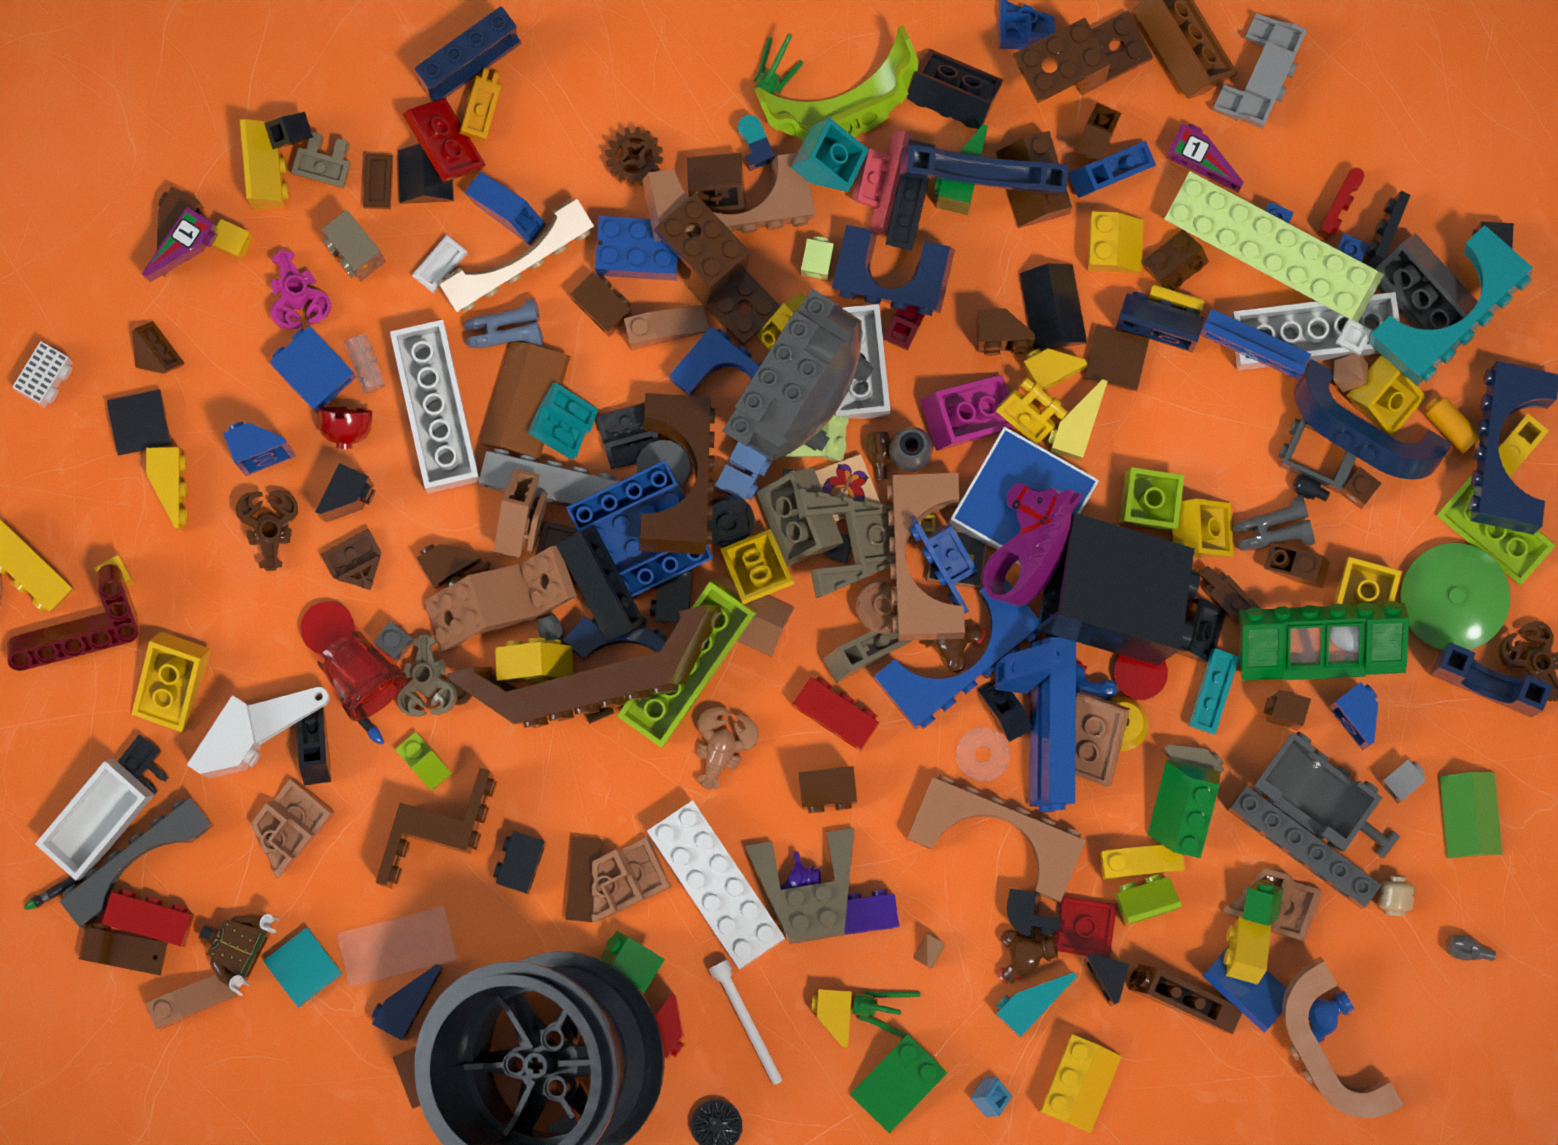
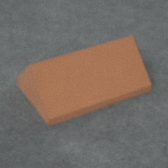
(767, 625)

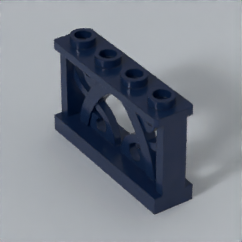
(468, 55)

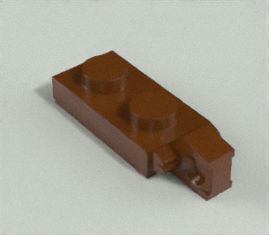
(1226, 594)

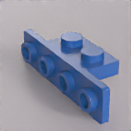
(948, 554)

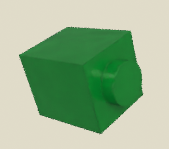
(1263, 902)

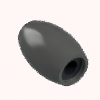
(911, 460)

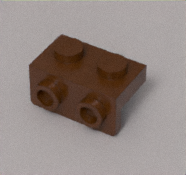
(1176, 261)

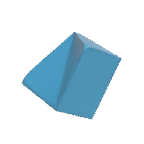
(991, 1096)

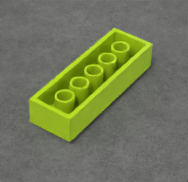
(662, 714)

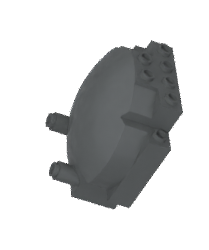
(801, 381)

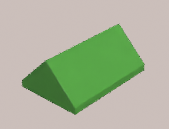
(1470, 814)

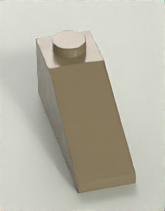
(861, 653)

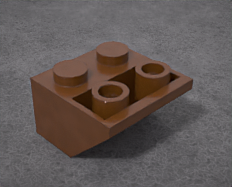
(717, 181)
(1002, 331)

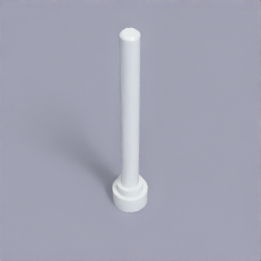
(722, 974)

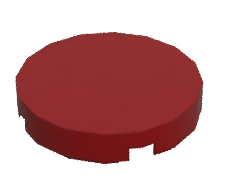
(325, 624)
(1138, 678)

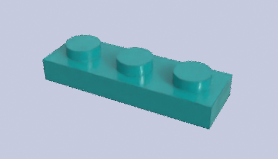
(1213, 691)

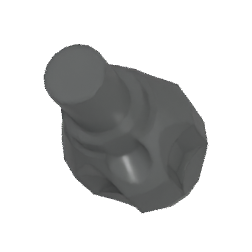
(550, 628)
(1468, 948)

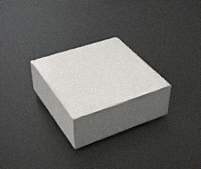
(1354, 337)

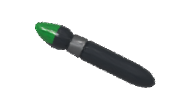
(54, 891)

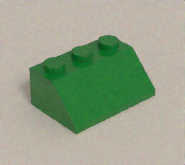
(1184, 807)
(632, 959)

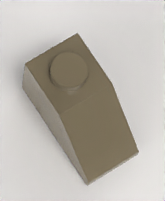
(1194, 756)

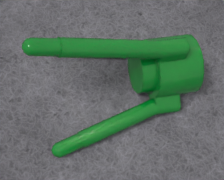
(769, 79)
(865, 1005)

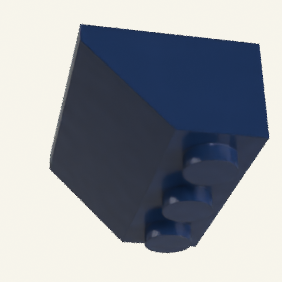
(1160, 321)

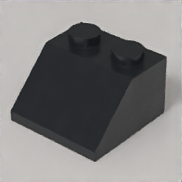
(345, 494)

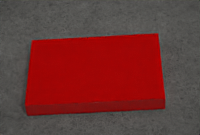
(439, 136)

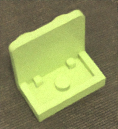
(834, 448)

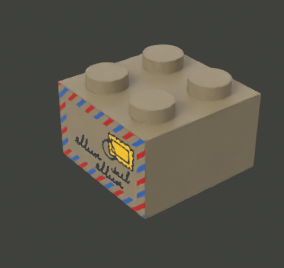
(353, 245)

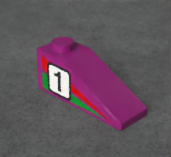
(1199, 154)
(184, 241)

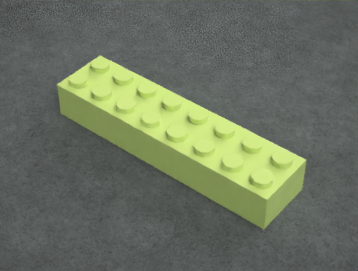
(1274, 246)

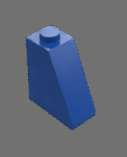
(505, 207)

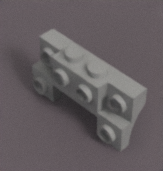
(1265, 85)

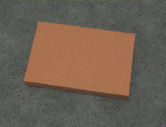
(1098, 737)

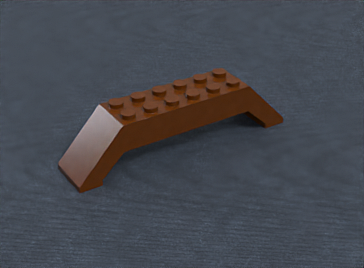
(600, 686)

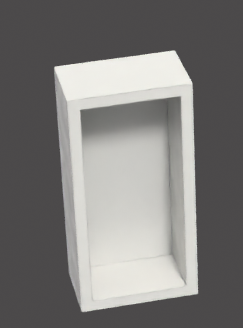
(94, 819)

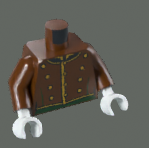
(237, 947)

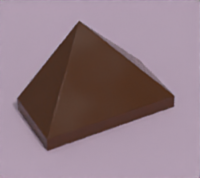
(153, 350)

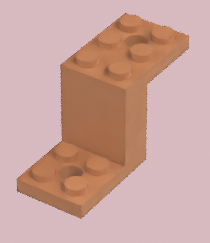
(500, 598)

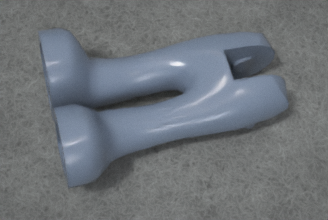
(526, 313)

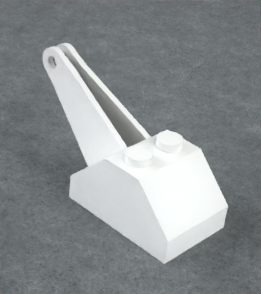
(242, 728)

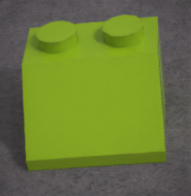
(1151, 499)
(1147, 900)

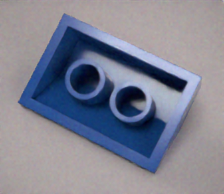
(256, 447)

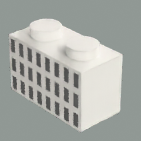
(43, 375)

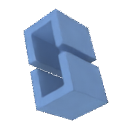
(737, 483)

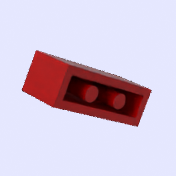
(836, 713)
(148, 918)

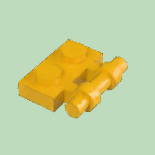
(1027, 417)

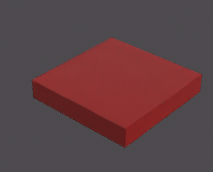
(1086, 927)

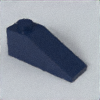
(402, 1008)

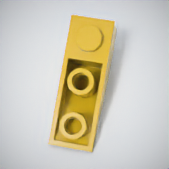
(1521, 443)
(165, 474)

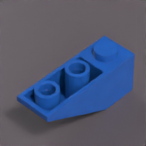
(1026, 668)

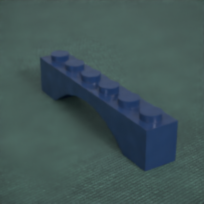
(983, 171)

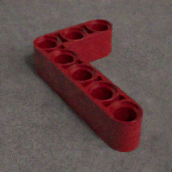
(55, 642)

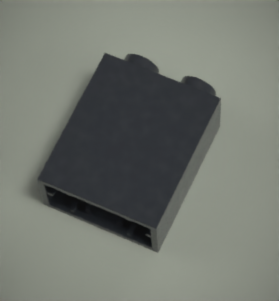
(1121, 592)

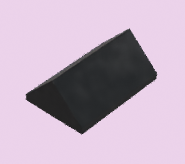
(1053, 306)

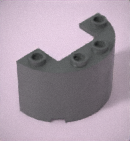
(1317, 793)

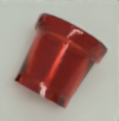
(361, 676)

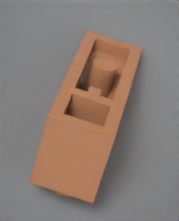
(665, 325)
(188, 1001)

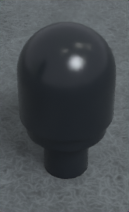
(1309, 488)

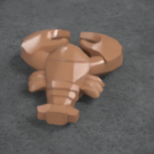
(722, 744)

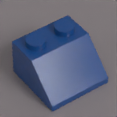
(1358, 714)

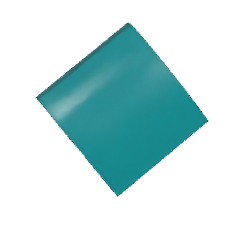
(563, 421)
(302, 967)

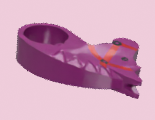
(1038, 546)

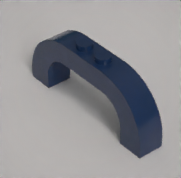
(1360, 437)

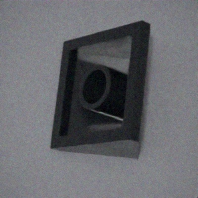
(419, 179)
(1207, 628)
(1108, 975)

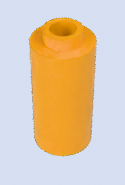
(1452, 424)

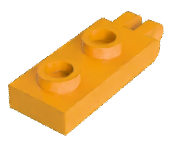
(481, 106)

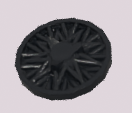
(716, 1123)

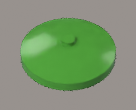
(1455, 596)

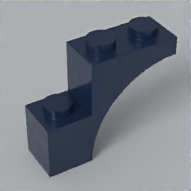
(588, 639)

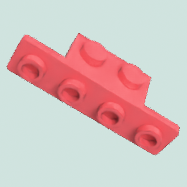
(879, 181)

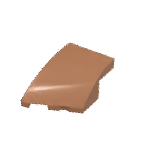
(289, 824)
(626, 878)
(1296, 909)

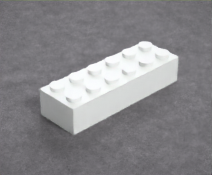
(1313, 327)
(435, 406)
(716, 885)

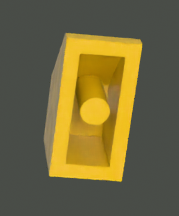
(1052, 367)
(834, 1013)

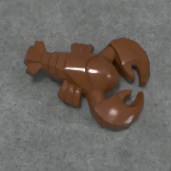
(267, 525)
(1534, 660)

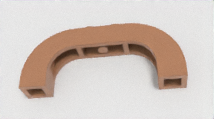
(1300, 993)

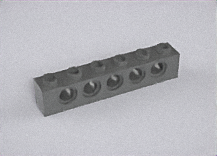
(1304, 847)

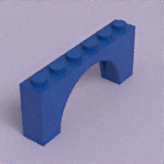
(922, 697)

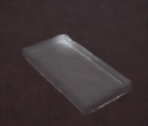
(397, 946)

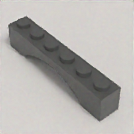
(91, 897)

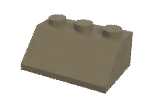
(796, 536)

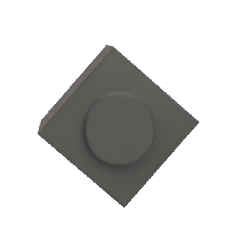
(393, 641)

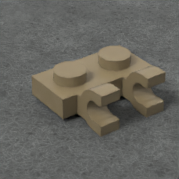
(320, 167)

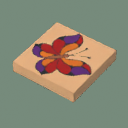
(848, 480)

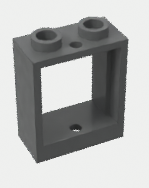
(1335, 484)

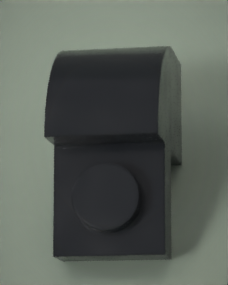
(1024, 917)

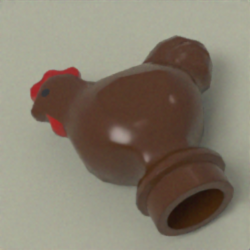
(953, 649)
(1025, 954)

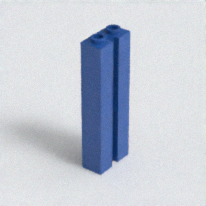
(1054, 733)

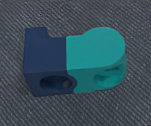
(752, 133)

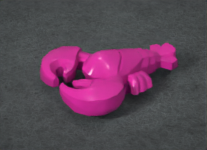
(295, 294)

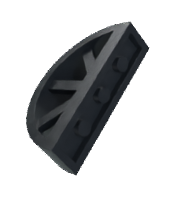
(907, 208)

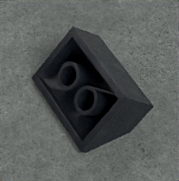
(954, 89)

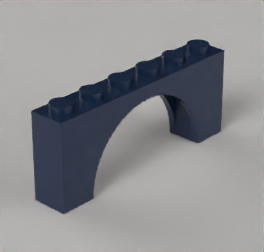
(1496, 497)

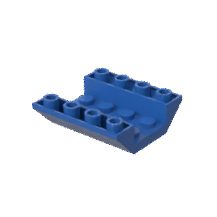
(617, 518)

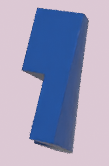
(1022, 25)

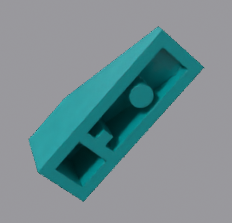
(1028, 1005)

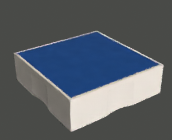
(1013, 461)

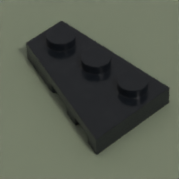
(1386, 230)

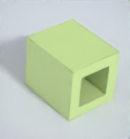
(817, 258)

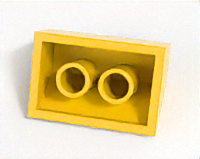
(262, 167)
(1080, 1083)

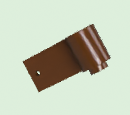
(122, 950)

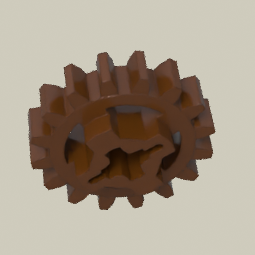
(626, 164)

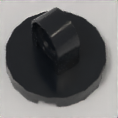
(730, 520)

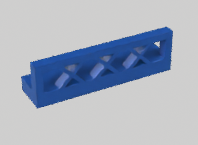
(1255, 344)

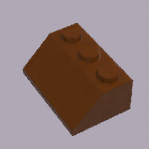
(1029, 206)

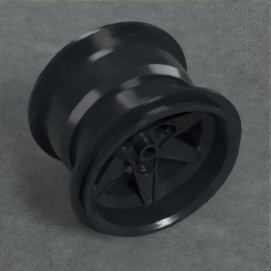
(597, 1001)

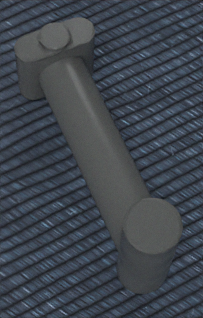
(1385, 843)

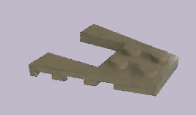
(868, 536)
(809, 910)

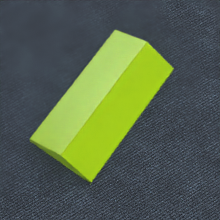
(1512, 550)

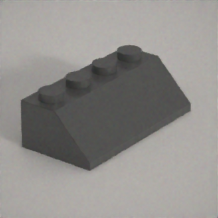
(1424, 286)

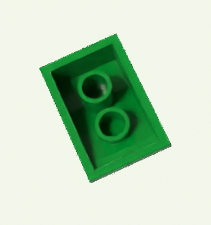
(958, 196)
(898, 1083)

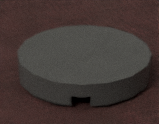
(669, 451)

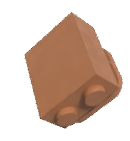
(520, 514)

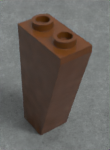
(1184, 998)

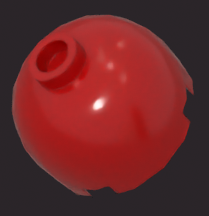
(344, 425)

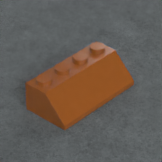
(1185, 44)

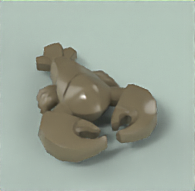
(427, 681)

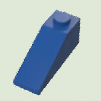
(1111, 169)

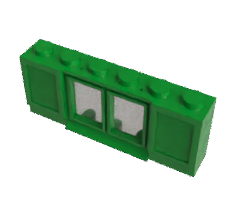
(1323, 641)

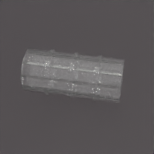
(365, 363)

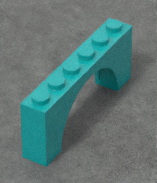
(1422, 351)

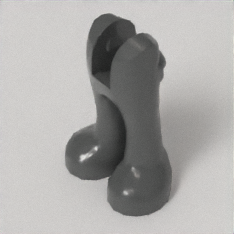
(1263, 538)

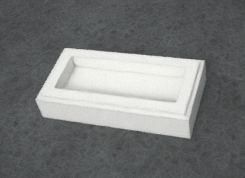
(439, 263)

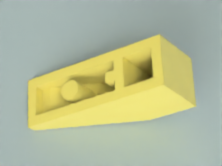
(1075, 429)

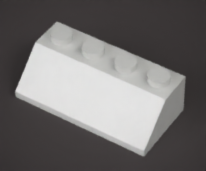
(871, 397)

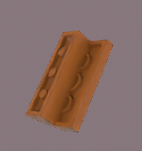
(520, 391)

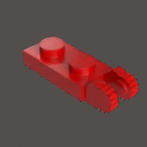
(1342, 201)

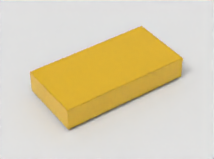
(1178, 299)

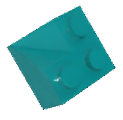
(830, 156)

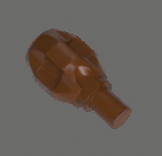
(878, 451)

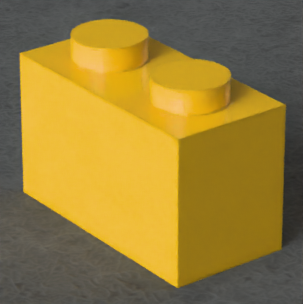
(1247, 950)

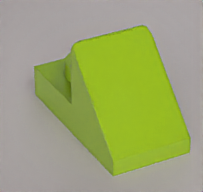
(423, 761)

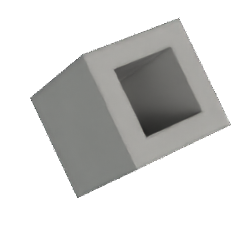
(1403, 780)

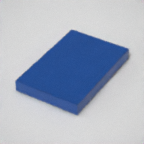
(1257, 1002)

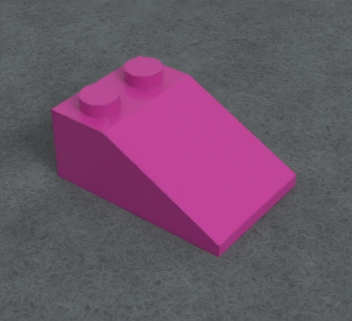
(965, 412)

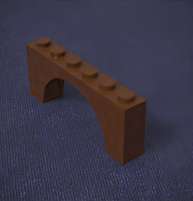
(685, 524)

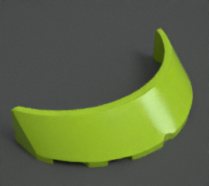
(855, 110)

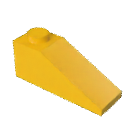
(1139, 862)

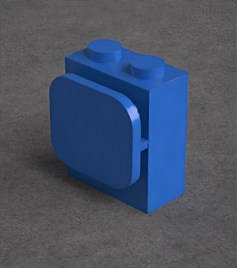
(312, 368)

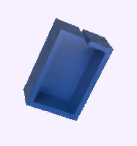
(629, 250)

